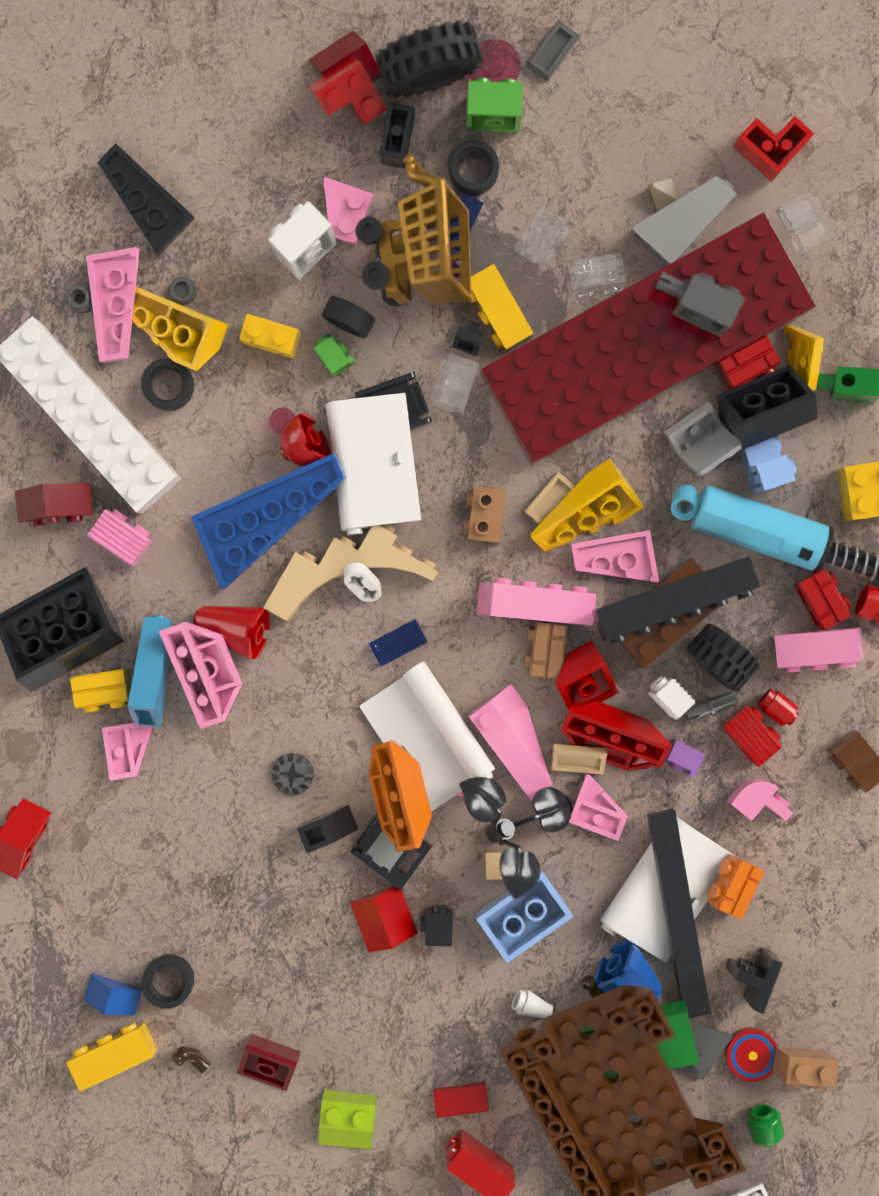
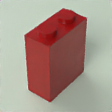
(479, 1166)

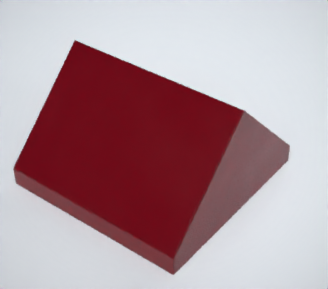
(343, 50)
(268, 1062)

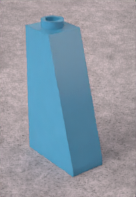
(150, 674)

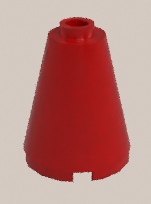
(239, 625)

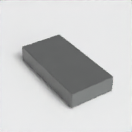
(553, 50)

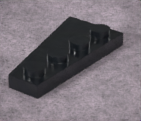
(150, 205)

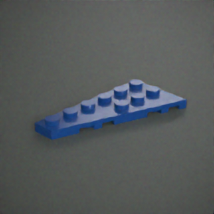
(253, 522)

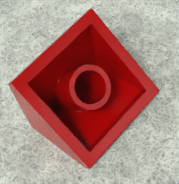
(384, 919)

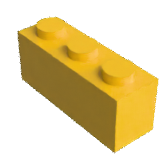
(499, 310)
(111, 1055)

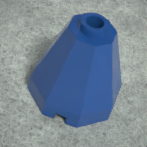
(626, 967)

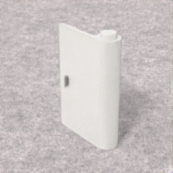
(368, 440)
(431, 730)
(638, 906)

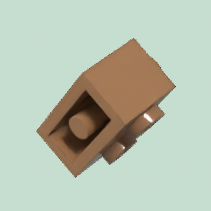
(485, 515)
(805, 1067)

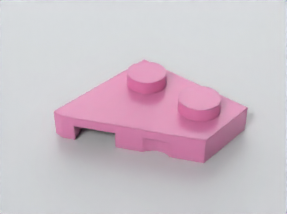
(345, 209)
(125, 749)
(597, 810)

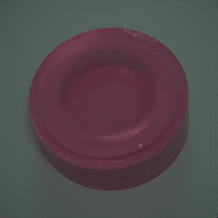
(279, 418)

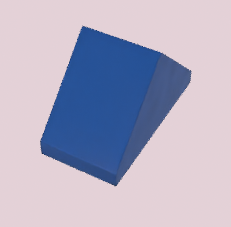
(112, 996)

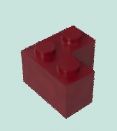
(49, 502)

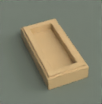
(549, 498)
(578, 759)

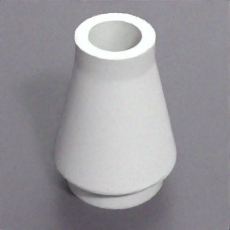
(530, 1005)

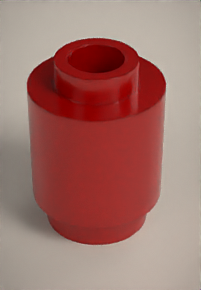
(779, 707)

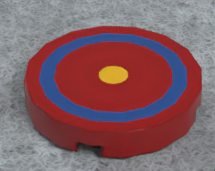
(751, 1054)

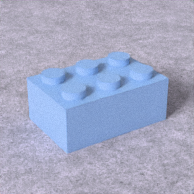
(524, 921)

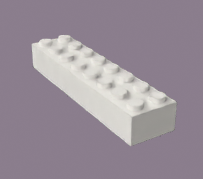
(87, 415)

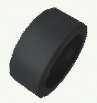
(472, 147)
(348, 317)
(167, 405)
(160, 1000)

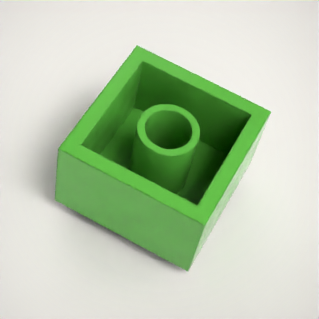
(494, 105)

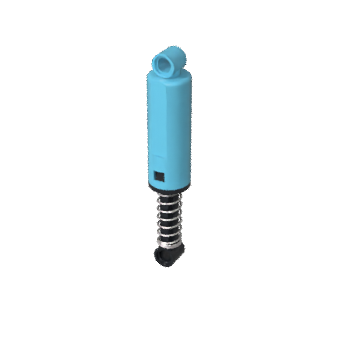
(769, 530)

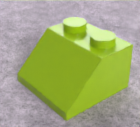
(347, 1119)

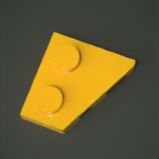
(805, 354)

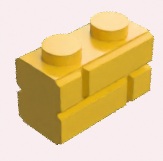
(270, 336)
(101, 689)

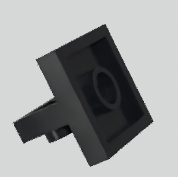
(759, 978)

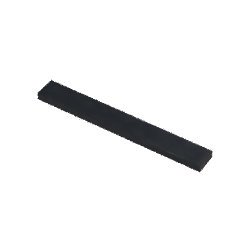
(678, 911)

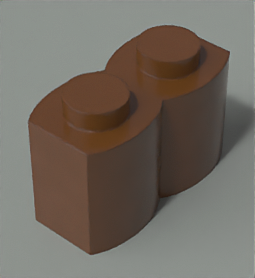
(857, 760)

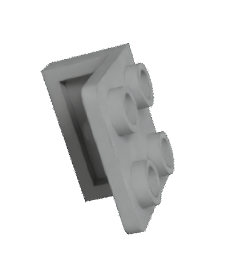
(702, 440)

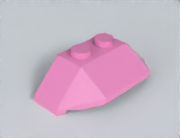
(203, 670)

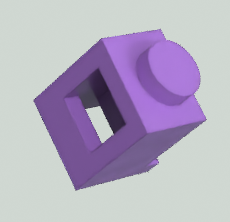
(684, 756)

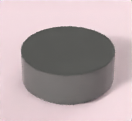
(182, 290)

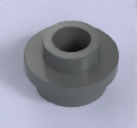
(72, 295)

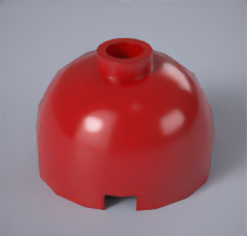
(301, 441)

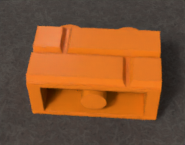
(735, 886)

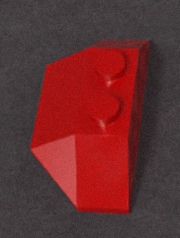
(629, 739)

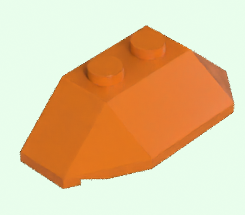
(399, 795)

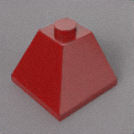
(585, 677)

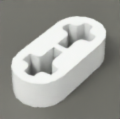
(357, 578)

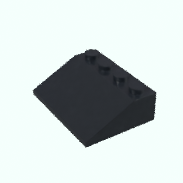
(58, 630)

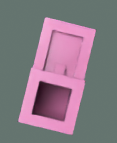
(754, 795)

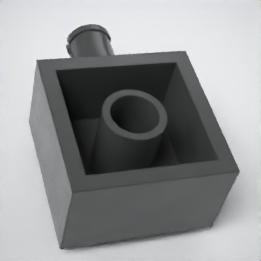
(703, 302)

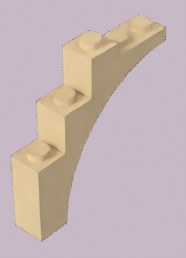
(305, 576)

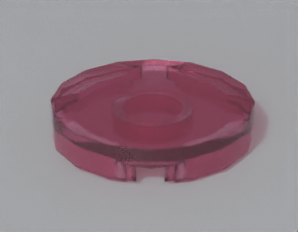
(499, 63)

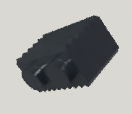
(396, 134)

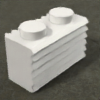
(670, 696)

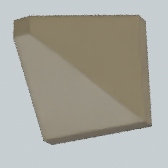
(662, 193)

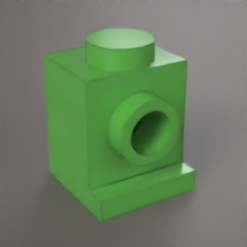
(333, 355)

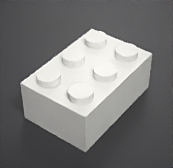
(302, 239)

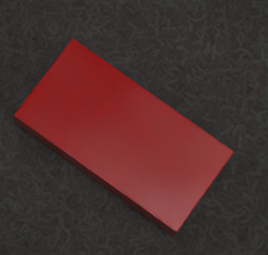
(461, 1100)

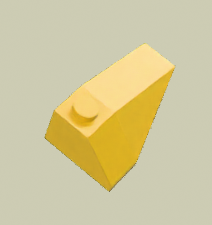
(179, 330)
(595, 501)

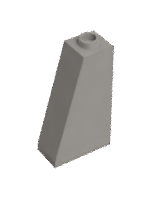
(679, 224)

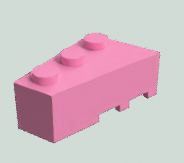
(819, 649)

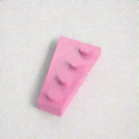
(113, 296)

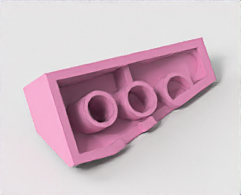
(511, 734)

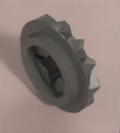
(301, 765)

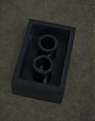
(767, 406)

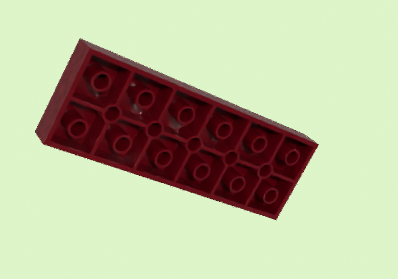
(635, 346)

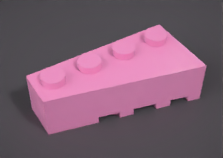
(536, 603)

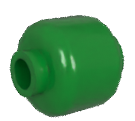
(765, 1125)

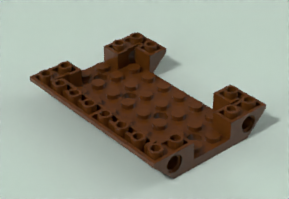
(589, 1113)

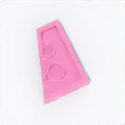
(618, 556)

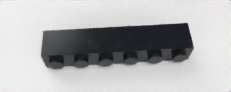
(674, 599)

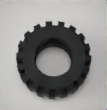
(723, 657)

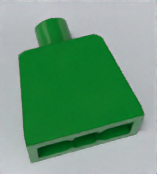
(863, 384)

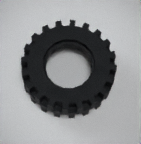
(429, 59)

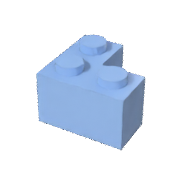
(766, 466)

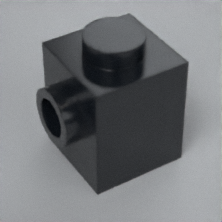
(437, 925)

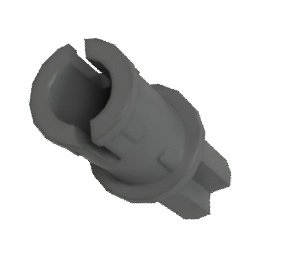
(711, 706)

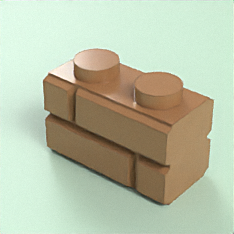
(546, 649)

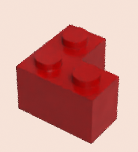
(349, 86)
(769, 151)
(19, 836)

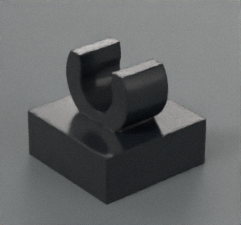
(468, 339)

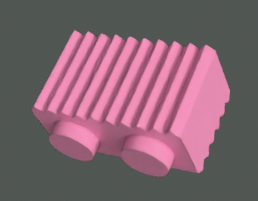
(120, 537)

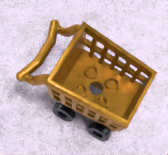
(418, 212)

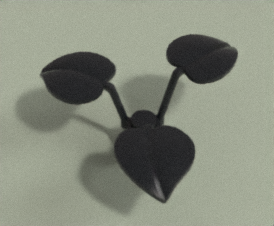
(518, 868)

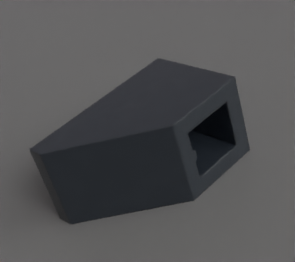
(327, 828)

